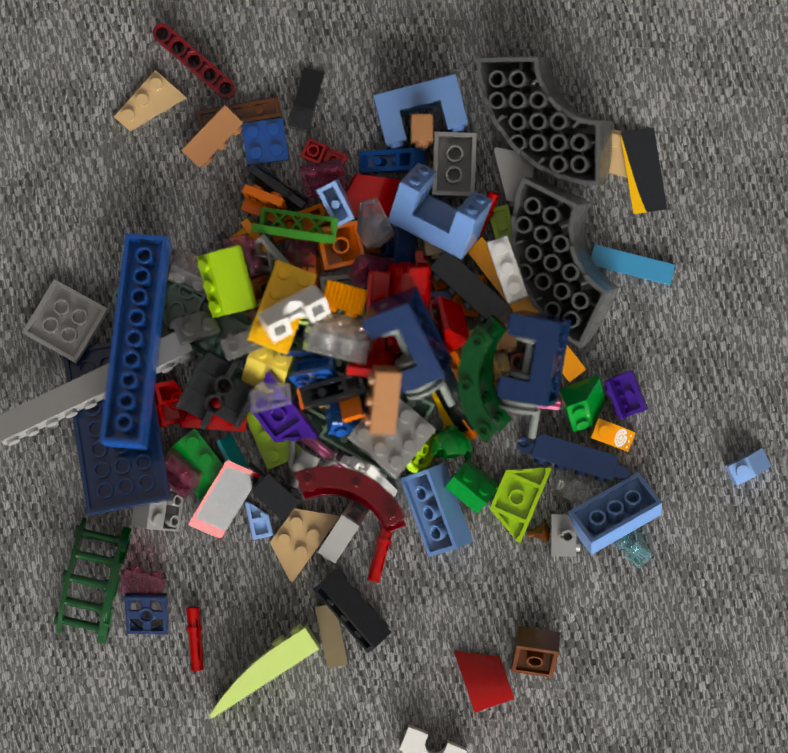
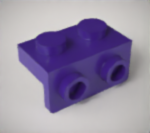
(625, 395)

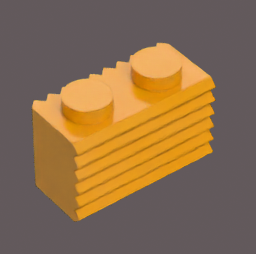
(345, 298)

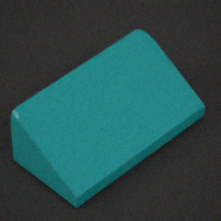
(231, 451)

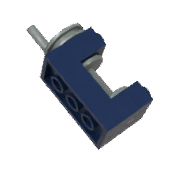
(424, 351)
(526, 389)

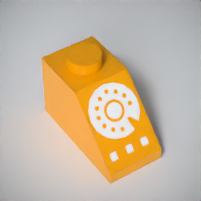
(612, 434)

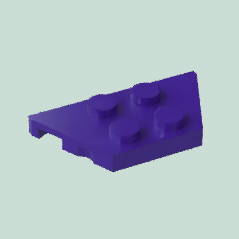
(285, 421)

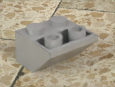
(159, 515)

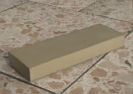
(331, 637)

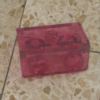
(182, 474)

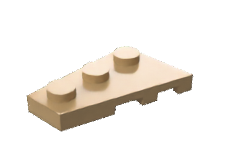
(150, 100)

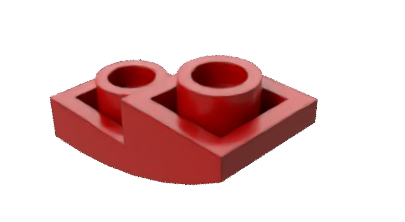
(319, 152)

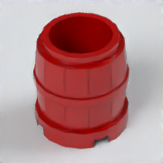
(408, 275)

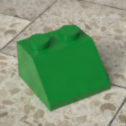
(583, 402)
(472, 486)

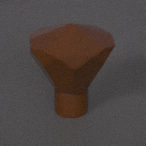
(541, 532)

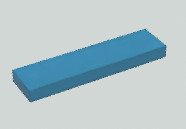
(632, 264)

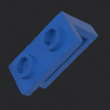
(313, 370)

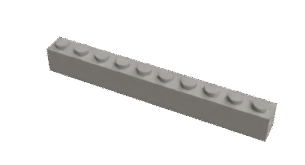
(77, 395)

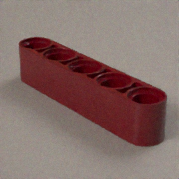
(190, 52)

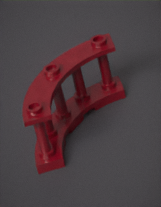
(354, 486)

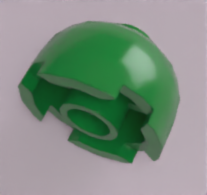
(451, 444)

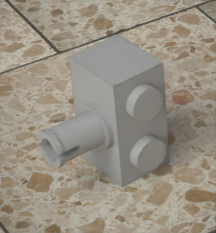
(563, 536)

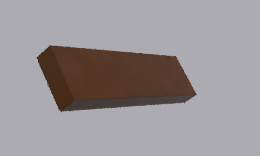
(249, 111)

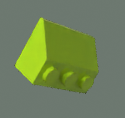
(226, 281)

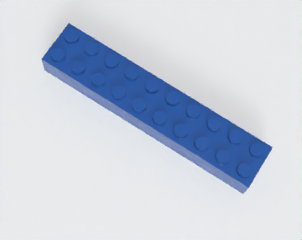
(136, 341)

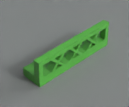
(291, 232)

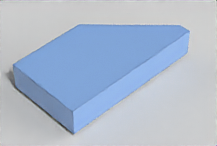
(259, 522)

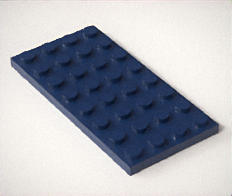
(115, 475)

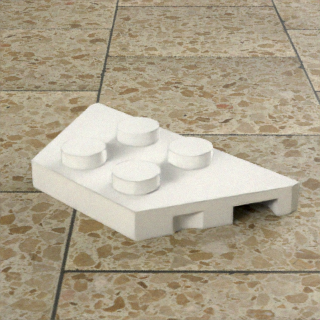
(368, 469)

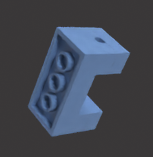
(417, 97)
(434, 220)

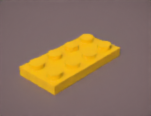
(283, 283)

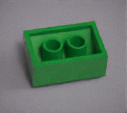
(203, 456)

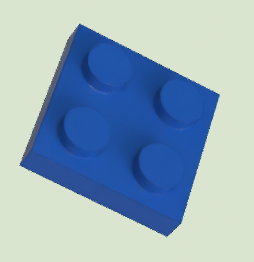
(265, 141)

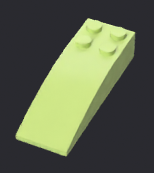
(277, 659)

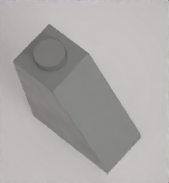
(511, 169)
(343, 531)

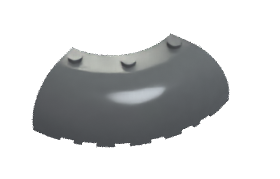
(542, 122)
(555, 258)

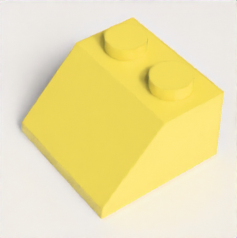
(262, 361)

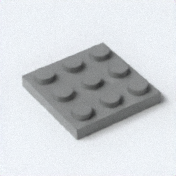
(65, 321)
(396, 450)

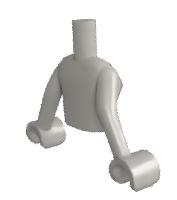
(305, 460)

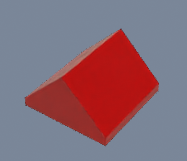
(451, 323)

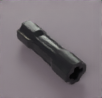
(265, 179)

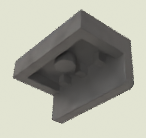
(238, 345)

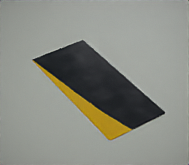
(643, 170)
(451, 415)

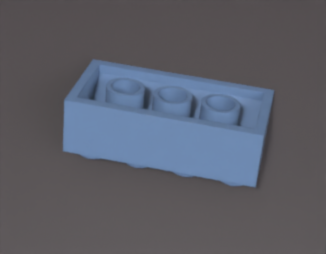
(436, 510)
(615, 513)

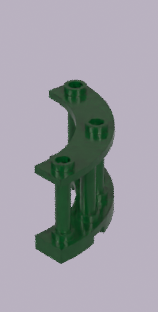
(477, 380)
(109, 586)

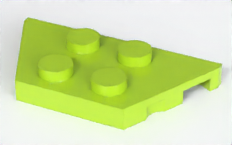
(518, 498)

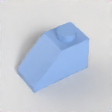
(336, 202)
(748, 466)

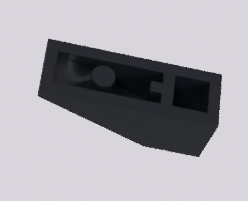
(306, 100)
(332, 391)

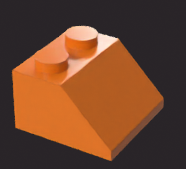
(344, 250)

